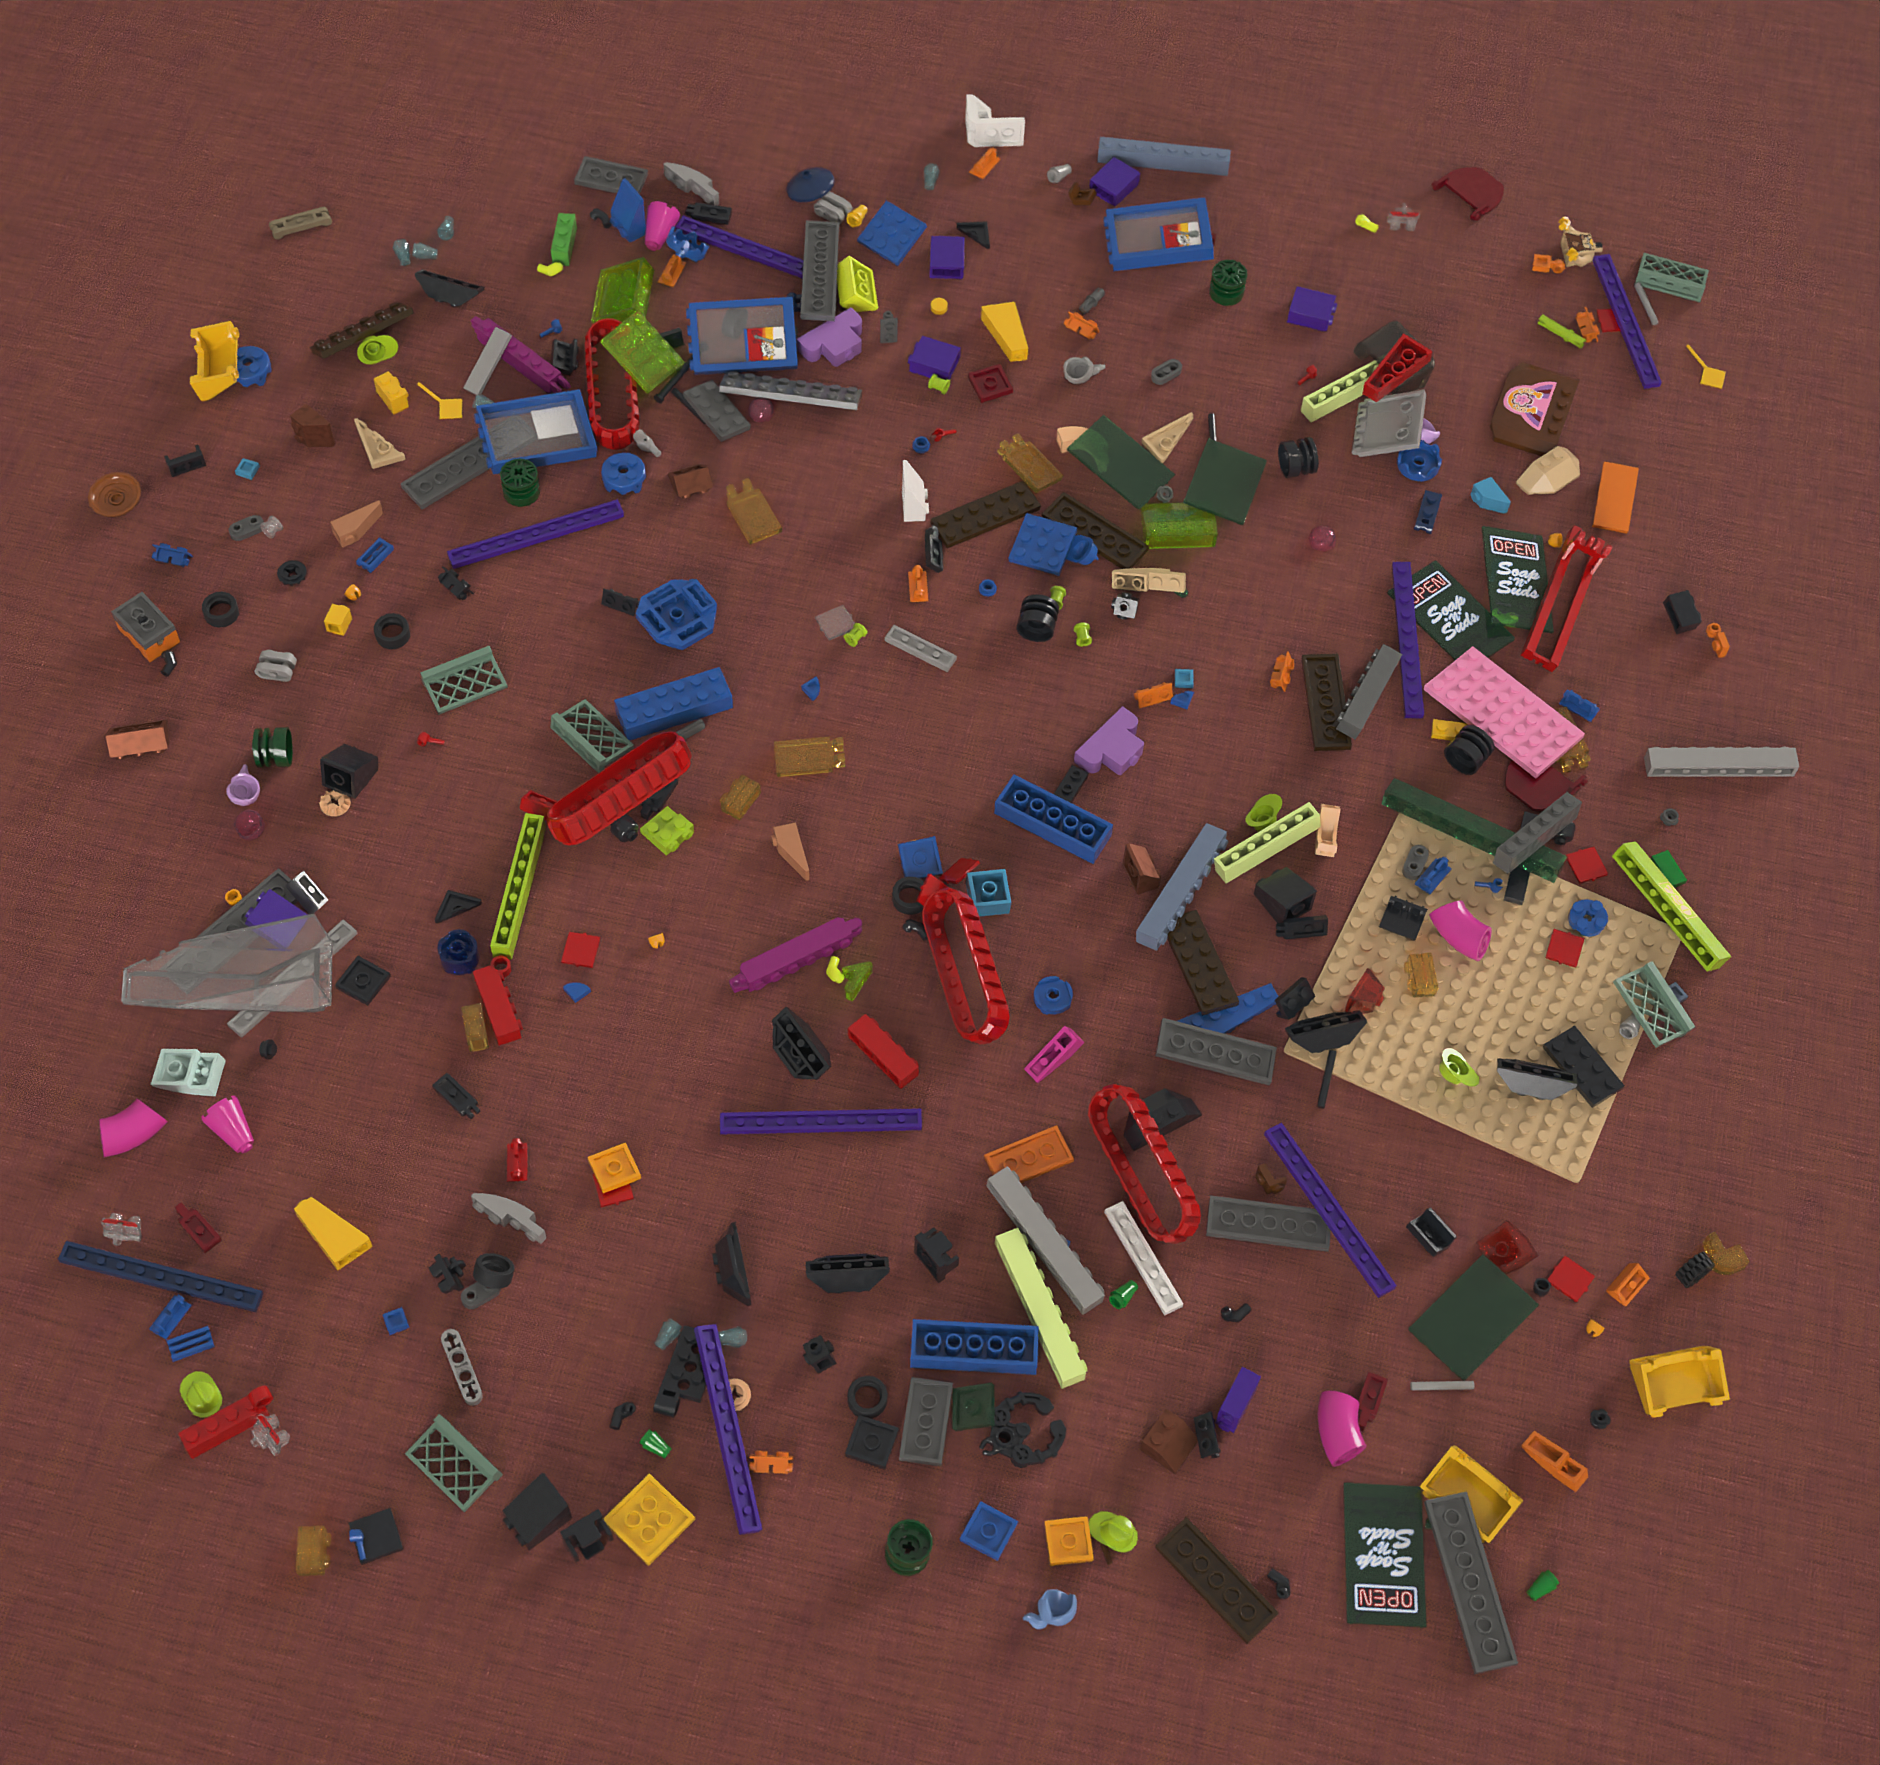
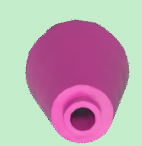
(658, 224)
(230, 1124)

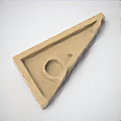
(1163, 440)
(377, 449)

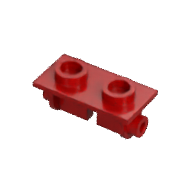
(517, 1161)

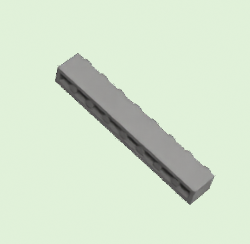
(1720, 762)
(1045, 1240)

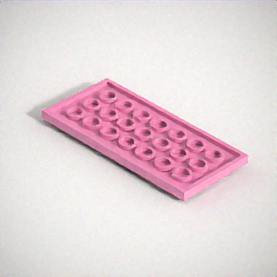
(1506, 710)

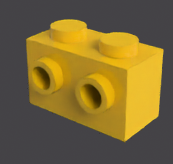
(391, 392)

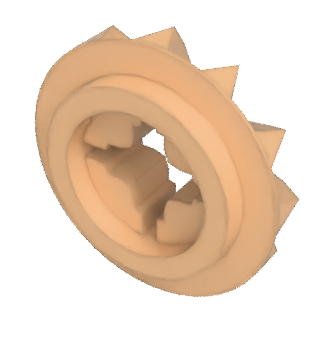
(330, 808)
(743, 1391)

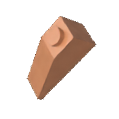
(355, 524)
(789, 846)

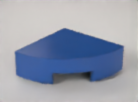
(812, 688)
(1183, 699)
(576, 991)

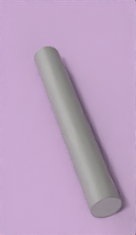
(1646, 303)
(1442, 1385)

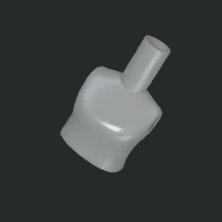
(645, 443)

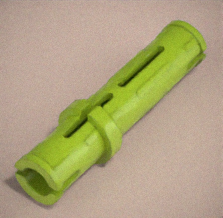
(1566, 334)

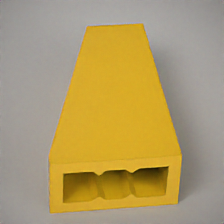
(1006, 328)
(332, 1233)

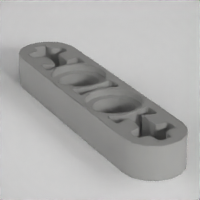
(463, 1366)

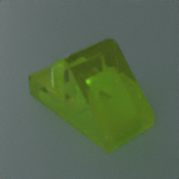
(857, 976)

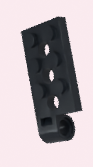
(669, 1394)

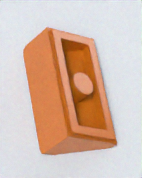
(1628, 1283)

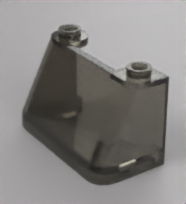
(1379, 345)

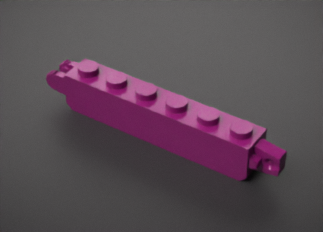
(523, 359)
(795, 954)

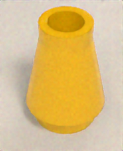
(856, 216)

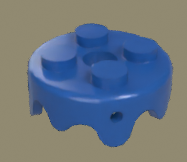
(685, 248)
(257, 370)
(1427, 455)
(623, 482)

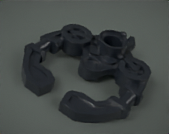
(1015, 1434)

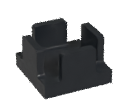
(932, 1250)
(586, 1536)

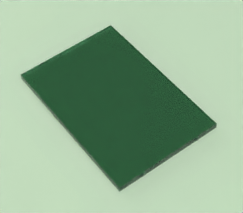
(1120, 462)
(1225, 481)
(1473, 1317)

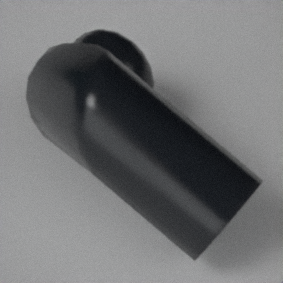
(597, 213)
(170, 660)
(916, 926)
(1235, 1315)
(620, 1413)
(1282, 1583)

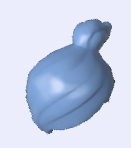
(1054, 1609)

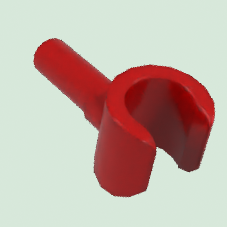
(1311, 373)
(940, 433)
(423, 738)

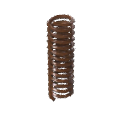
(1108, 1559)

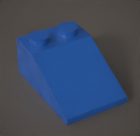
(628, 212)

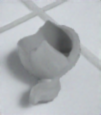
(1080, 370)

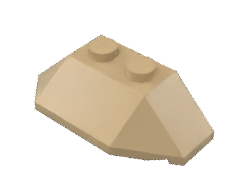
(1550, 472)

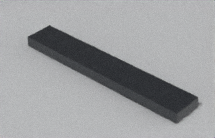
(1518, 877)

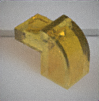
(1726, 1260)

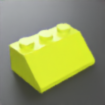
(856, 286)

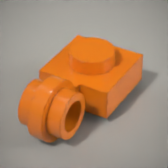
(1543, 264)
(1720, 641)

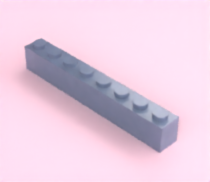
(1165, 156)
(1181, 887)

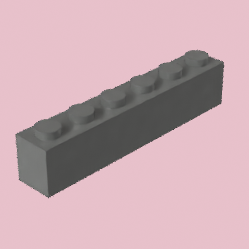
(1368, 692)
(1537, 832)

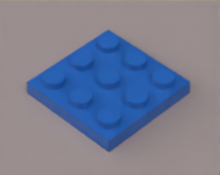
(892, 233)
(1042, 544)

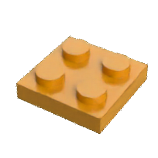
(614, 1167)
(1068, 1541)

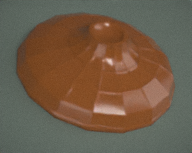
(114, 494)

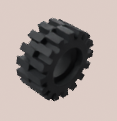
(1694, 1269)

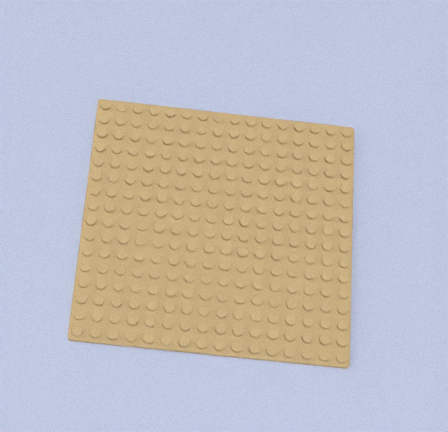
(1486, 1007)

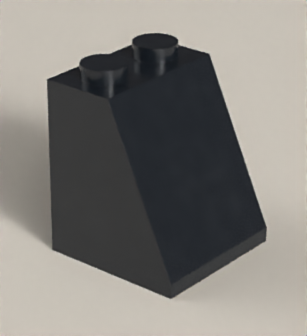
(348, 770)
(1285, 895)
(536, 1512)

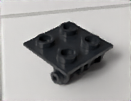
(1403, 918)

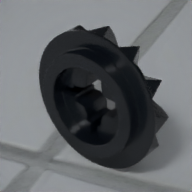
(290, 567)

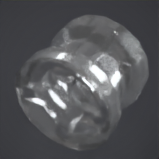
(271, 526)

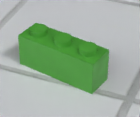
(564, 238)

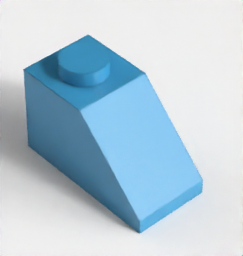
(1490, 496)

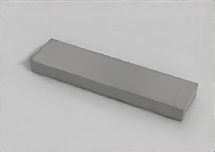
(487, 361)
(920, 648)

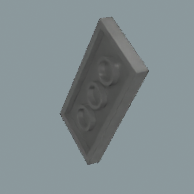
(609, 175)
(716, 410)
(926, 1421)

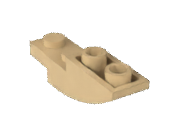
(1148, 578)

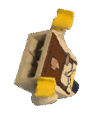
(1577, 246)

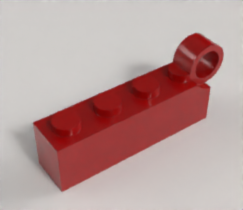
(496, 1000)
(226, 1422)

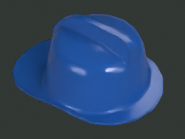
(1082, 550)

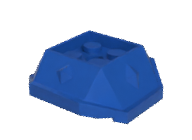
(678, 613)

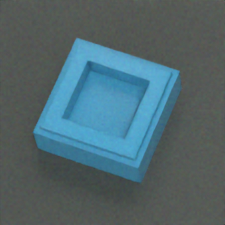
(247, 468)
(1183, 678)

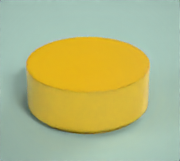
(939, 306)

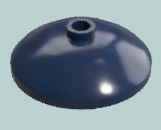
(810, 184)

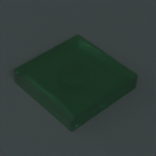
(973, 1407)

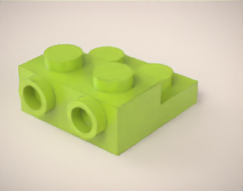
(667, 830)

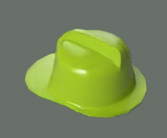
(376, 349)
(1264, 812)
(1456, 1069)
(201, 1394)
(1113, 1531)

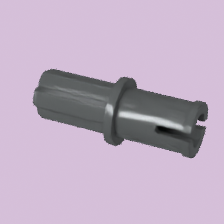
(1092, 300)

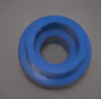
(921, 444)
(987, 584)

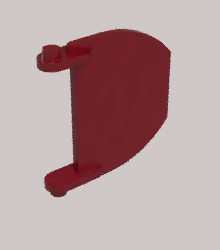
(1474, 187)
(1540, 791)

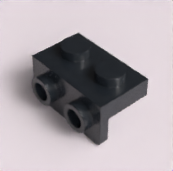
(564, 356)
(1294, 999)
(1431, 1232)

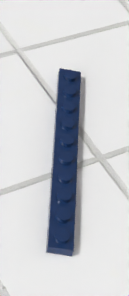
(160, 1276)

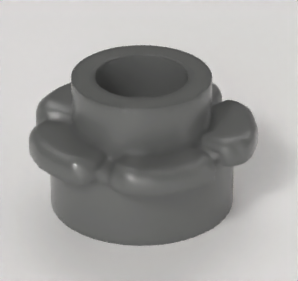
(1167, 490)
(1671, 813)

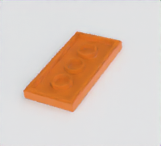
(1615, 497)
(1032, 1155)

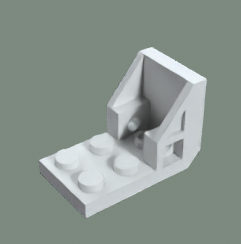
(989, 131)

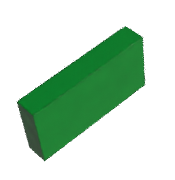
(1669, 868)

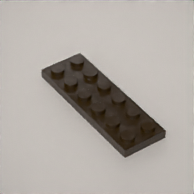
(361, 330)
(985, 514)
(1111, 540)
(1325, 701)
(1201, 965)
(1216, 1580)

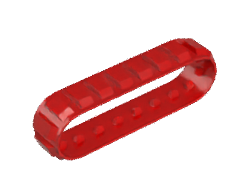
(608, 438)
(619, 788)
(933, 922)
(1190, 1208)

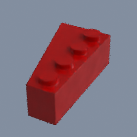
(1397, 366)

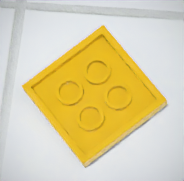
(648, 1519)

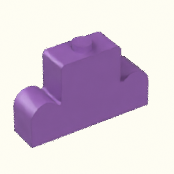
(833, 339)
(1112, 745)

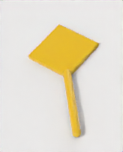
(1710, 376)
(448, 407)

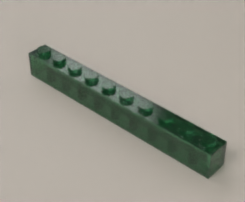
(1466, 827)

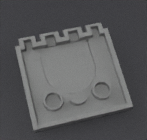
(1389, 424)

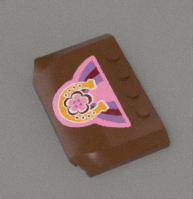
(1533, 409)

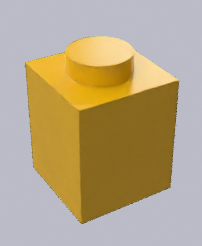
(338, 619)

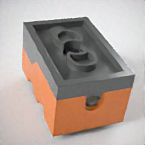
(145, 626)

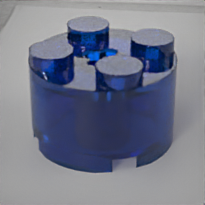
(458, 952)

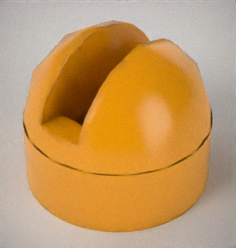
(1555, 540)
(352, 592)
(233, 897)
(657, 939)
(1594, 1326)

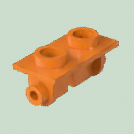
(985, 164)
(672, 271)
(1586, 319)
(1088, 327)
(918, 584)
(1284, 665)
(1154, 695)
(779, 1461)

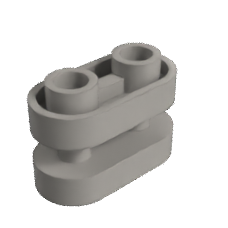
(832, 207)
(275, 665)

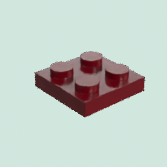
(990, 383)

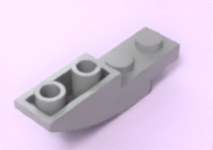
(690, 179)
(506, 1211)

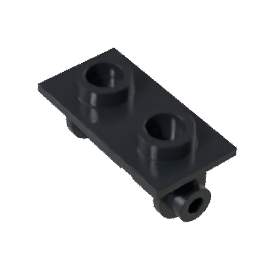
(450, 578)
(619, 602)
(1206, 1435)

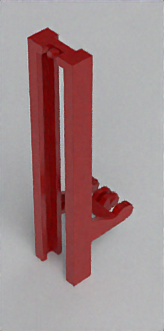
(1596, 552)

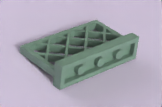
(1671, 284)
(461, 665)
(578, 741)
(1663, 998)
(467, 1449)

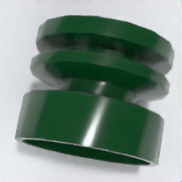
(1228, 282)
(520, 482)
(269, 747)
(908, 1535)

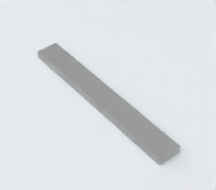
(246, 1020)

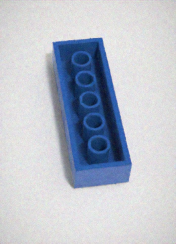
(673, 703)
(1053, 819)
(974, 1346)

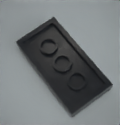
(1576, 1055)

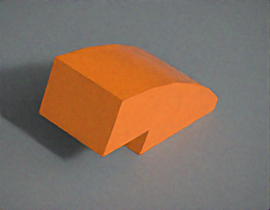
(1555, 1461)

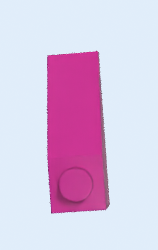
(1054, 1054)

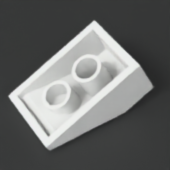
(913, 495)

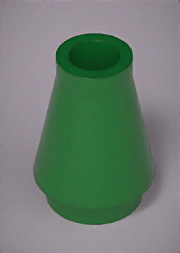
(1121, 1296)
(654, 1443)
(1544, 1584)

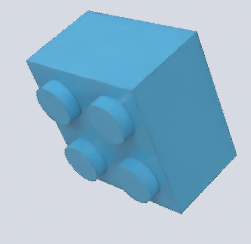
(989, 892)

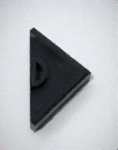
(977, 231)
(455, 904)

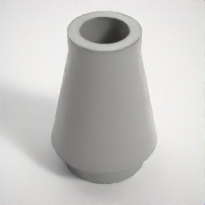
(1057, 173)
(1629, 1027)

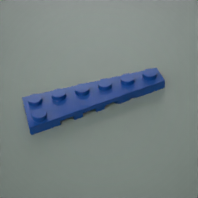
(1226, 1020)

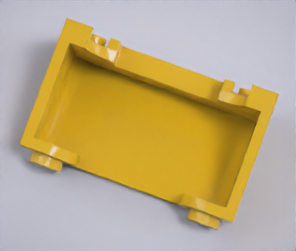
(215, 359)
(1680, 1379)
(1489, 1498)

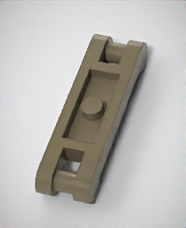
(300, 222)

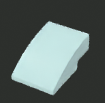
(188, 1071)

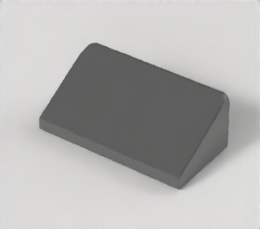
(306, 892)

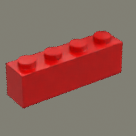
(883, 1051)

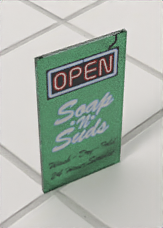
(1515, 577)
(1453, 614)
(1384, 1555)

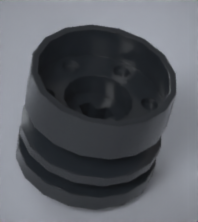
(1298, 457)
(1037, 618)
(1469, 750)

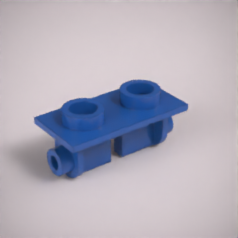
(178, 555)
(1579, 706)
(1433, 875)
(170, 1316)

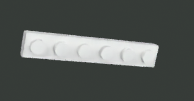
(1143, 1258)

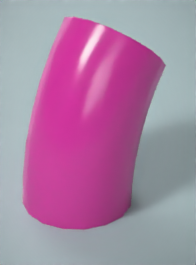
(1462, 929)
(129, 1128)
(1339, 1427)

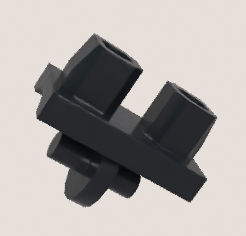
(448, 1268)

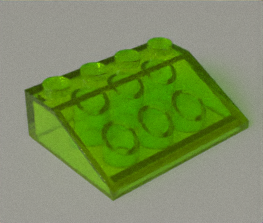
(623, 290)
(643, 352)
(1177, 526)

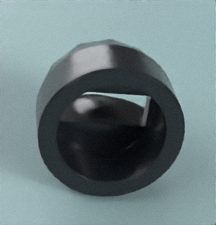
(1541, 1286)

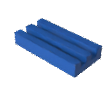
(377, 557)
(188, 1336)

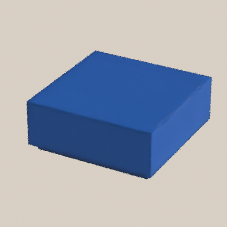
(395, 1321)

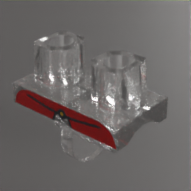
(1403, 215)
(120, 1230)
(266, 1436)

